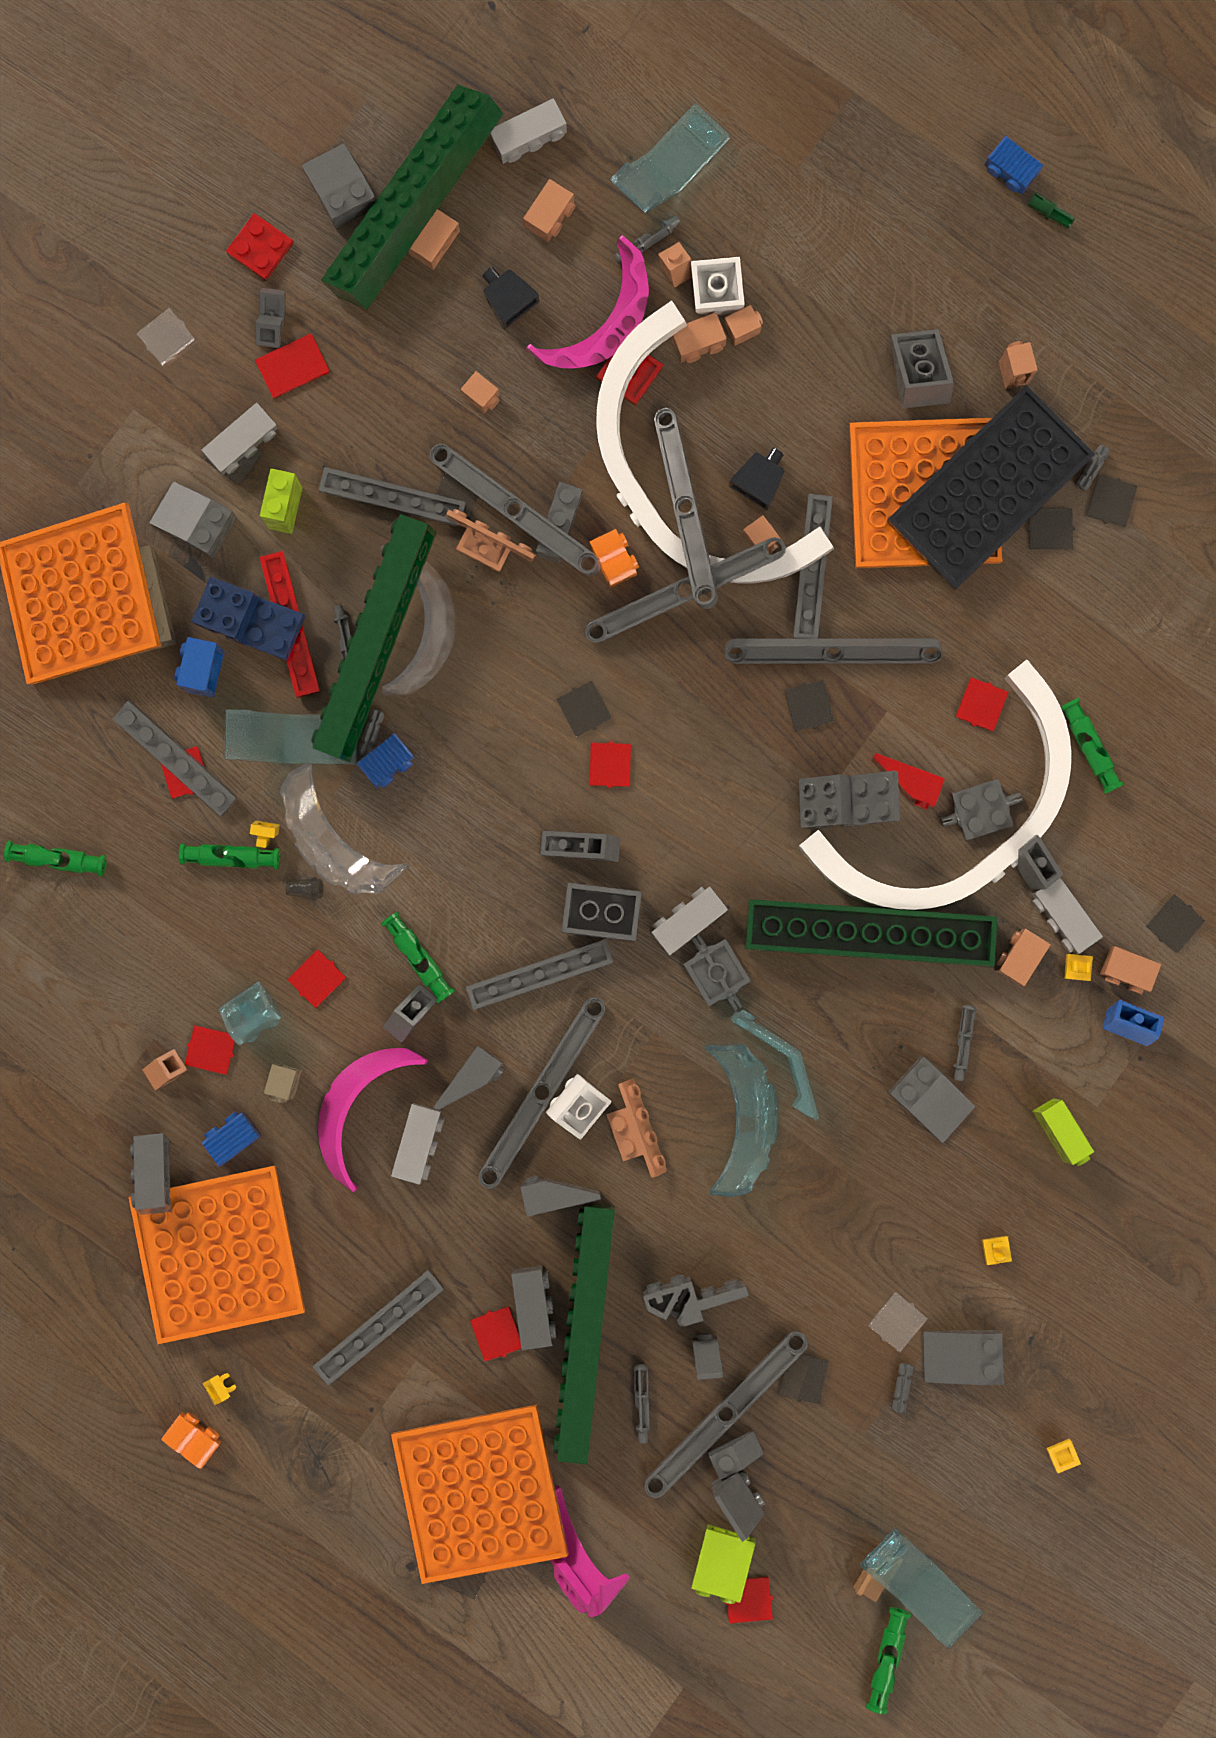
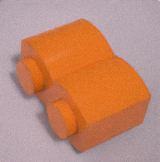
(614, 559)
(191, 1439)

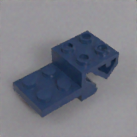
(248, 619)

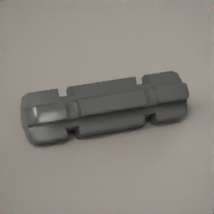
(1093, 467)
(371, 732)
(902, 1388)

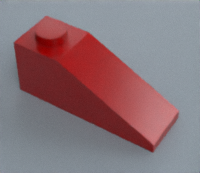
(914, 783)

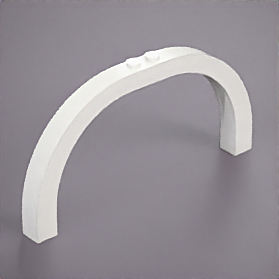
(626, 360)
(1057, 749)

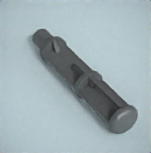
(647, 240)
(342, 620)
(964, 1041)
(642, 1403)

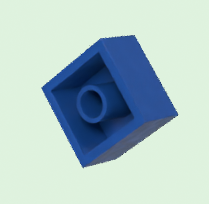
(199, 667)

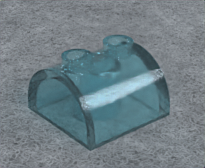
(249, 1014)

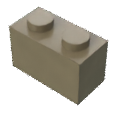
(282, 1082)

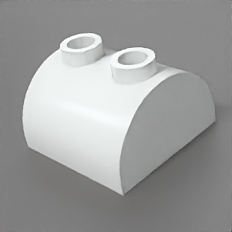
(717, 286)
(578, 1106)

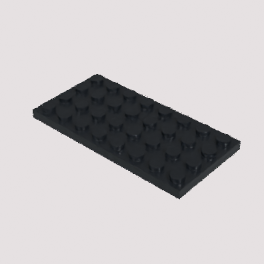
(990, 487)

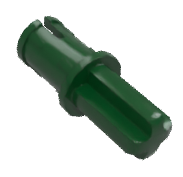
(1051, 210)

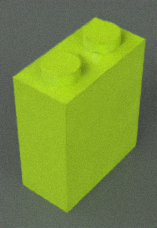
(281, 501)
(1063, 1132)
(723, 1564)

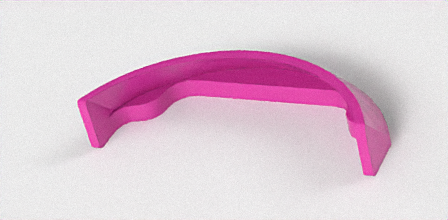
(622, 321)
(343, 1093)
(577, 1575)

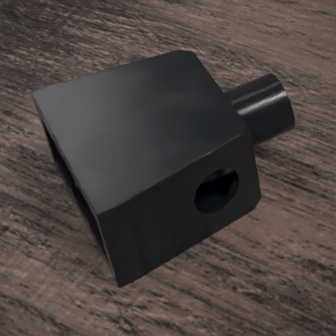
(508, 296)
(759, 478)

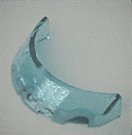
(754, 1119)

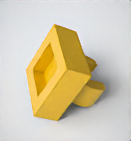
(264, 831)
(1078, 967)
(996, 1250)
(216, 1388)
(1063, 1456)

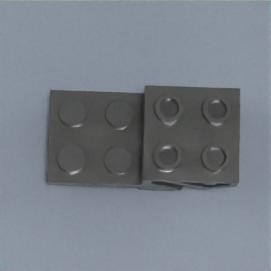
(849, 800)
(662, 1298)

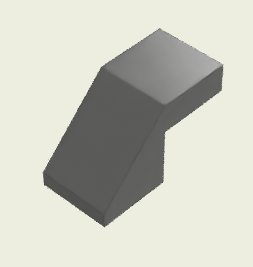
(271, 318)

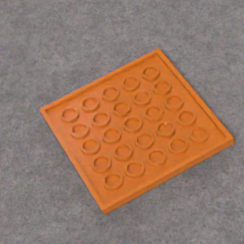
(886, 469)
(78, 594)
(219, 1256)
(479, 1494)

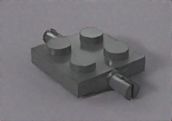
(981, 809)
(716, 972)

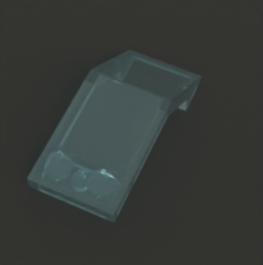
(672, 160)
(274, 738)
(804, 1101)
(922, 1587)

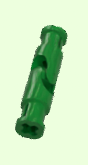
(1095, 753)
(38, 856)
(233, 856)
(409, 945)
(884, 1679)

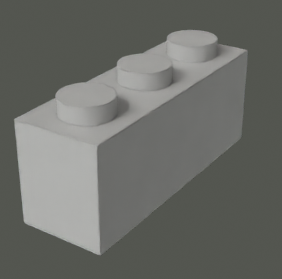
(528, 131)
(240, 439)
(1066, 917)
(688, 920)
(418, 1144)

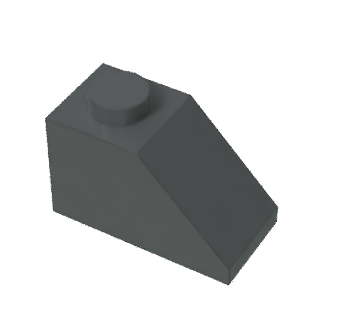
(1037, 864)
(410, 1013)
(735, 1454)

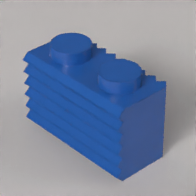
(1013, 165)
(386, 761)
(1133, 1023)
(231, 1138)

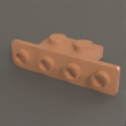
(485, 545)
(634, 1131)

